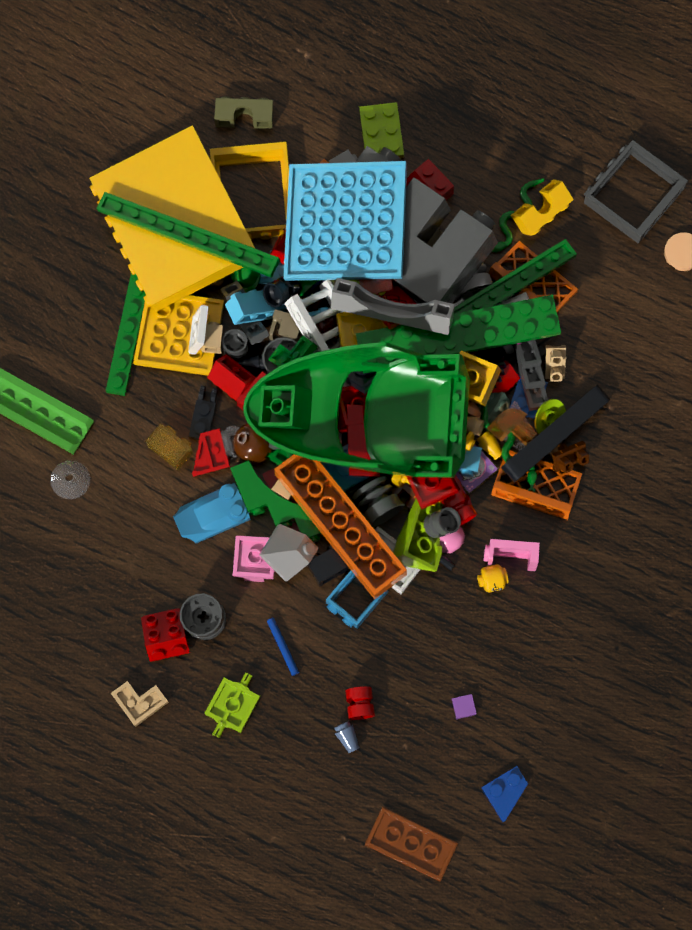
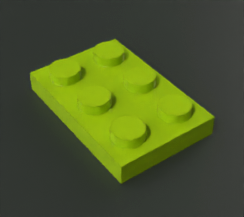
(382, 127)

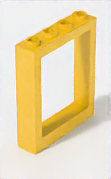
(256, 154)

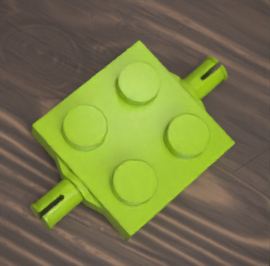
(232, 705)

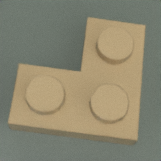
(138, 707)

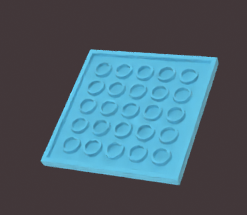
(345, 221)

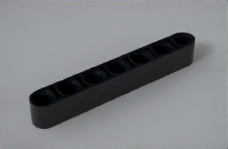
(555, 433)

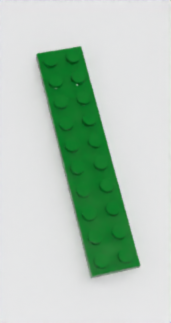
(474, 330)

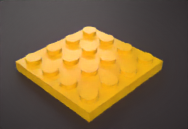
(166, 336)

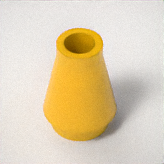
(490, 444)

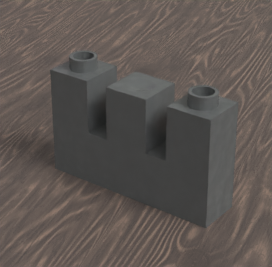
(455, 257)

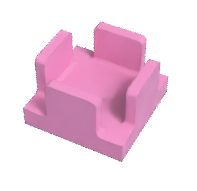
(247, 560)

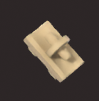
(555, 362)

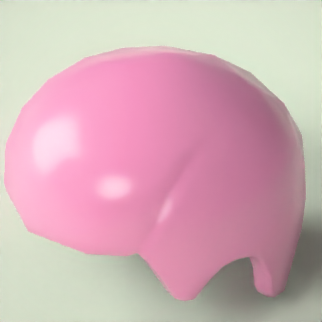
(452, 541)

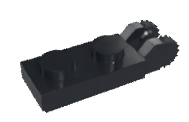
(203, 413)

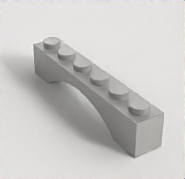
(430, 316)

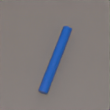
(282, 646)

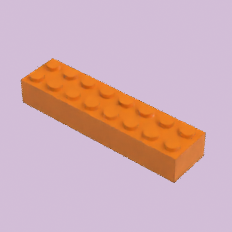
(341, 524)

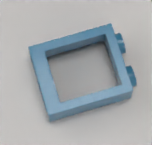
(347, 618)

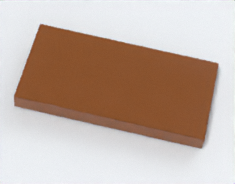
(411, 844)

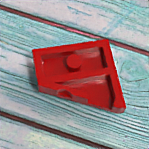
(210, 453)

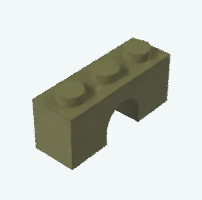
(229, 109)

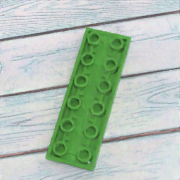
(42, 413)

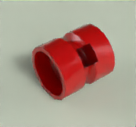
(460, 504)
(359, 701)

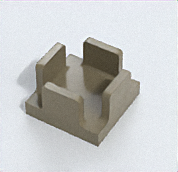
(285, 324)

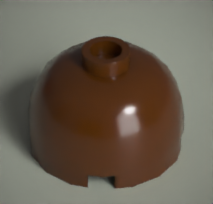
(250, 445)

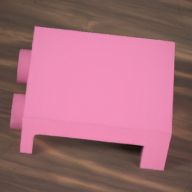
(513, 549)

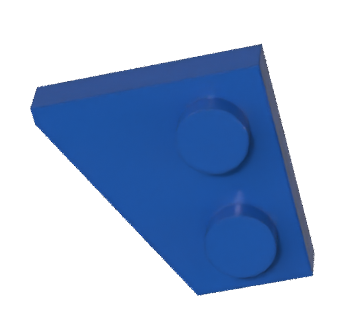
(505, 792)

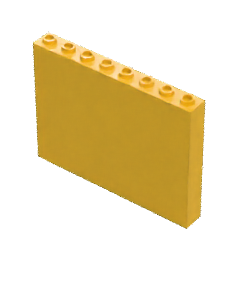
(182, 184)

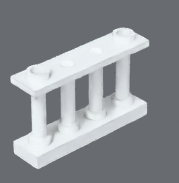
(307, 323)

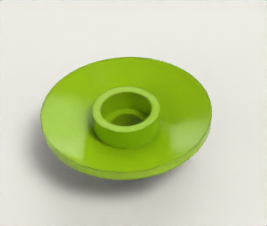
(548, 413)

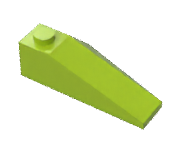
(414, 545)

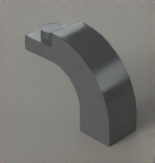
(253, 330)

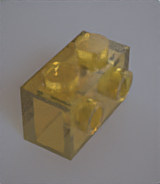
(169, 446)

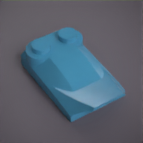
(212, 514)

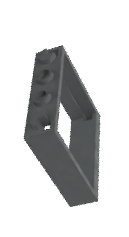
(679, 184)

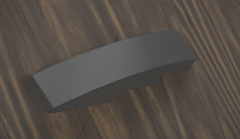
(531, 374)

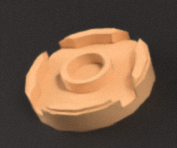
(679, 251)

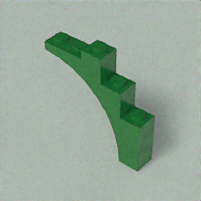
(259, 497)

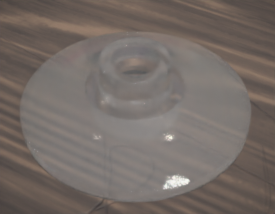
(74, 488)

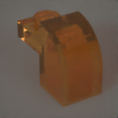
(512, 421)

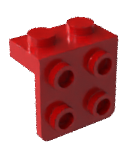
(164, 635)

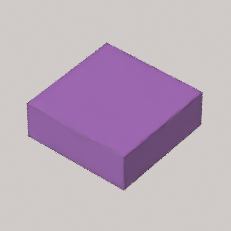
(464, 706)

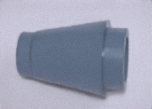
(347, 736)

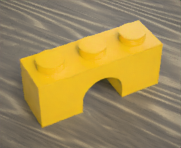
(555, 199)

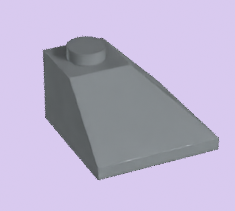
(288, 551)

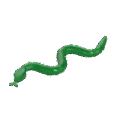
(505, 216)
(532, 474)

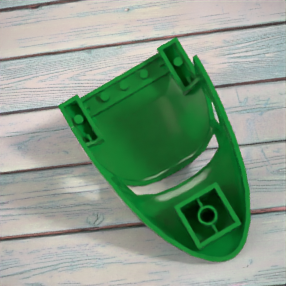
(410, 414)

